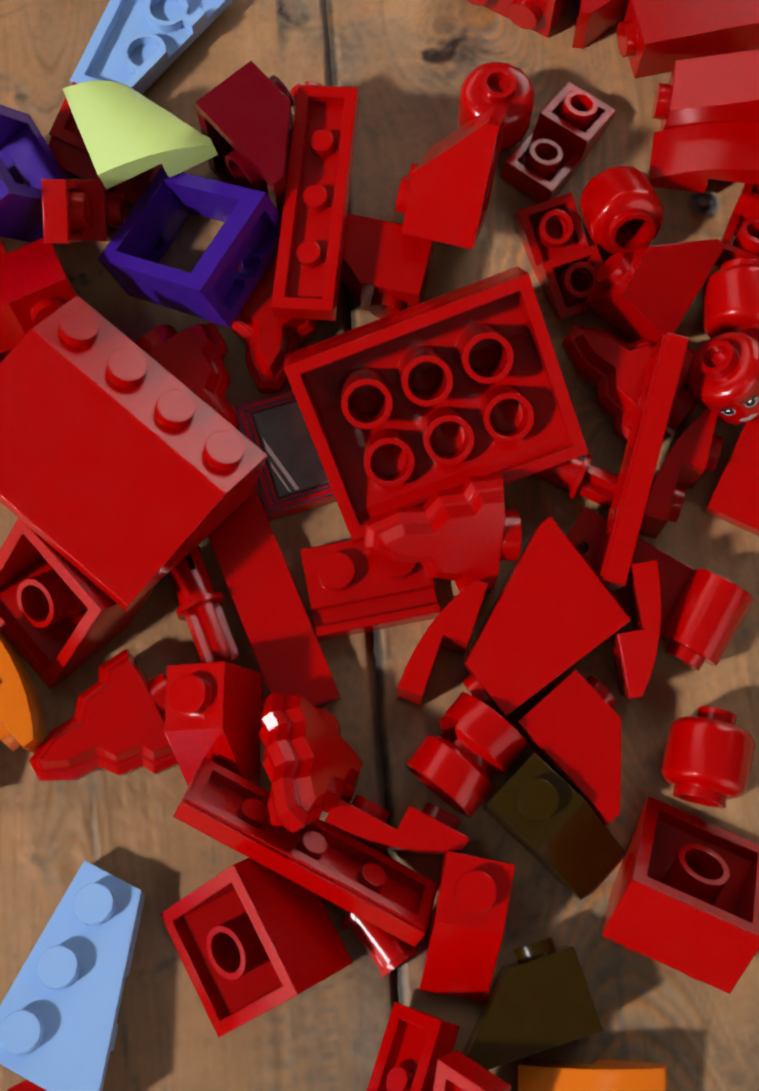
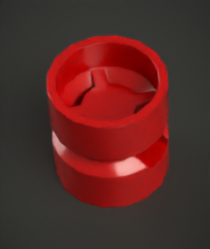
(466, 754)

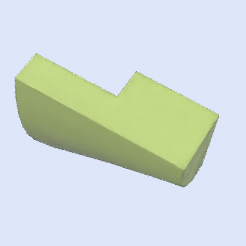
(132, 133)

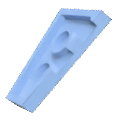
(143, 39)
(69, 992)

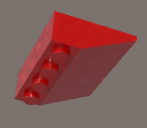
(436, 398)
(114, 453)

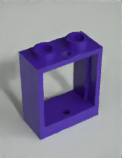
(28, 160)
(215, 285)

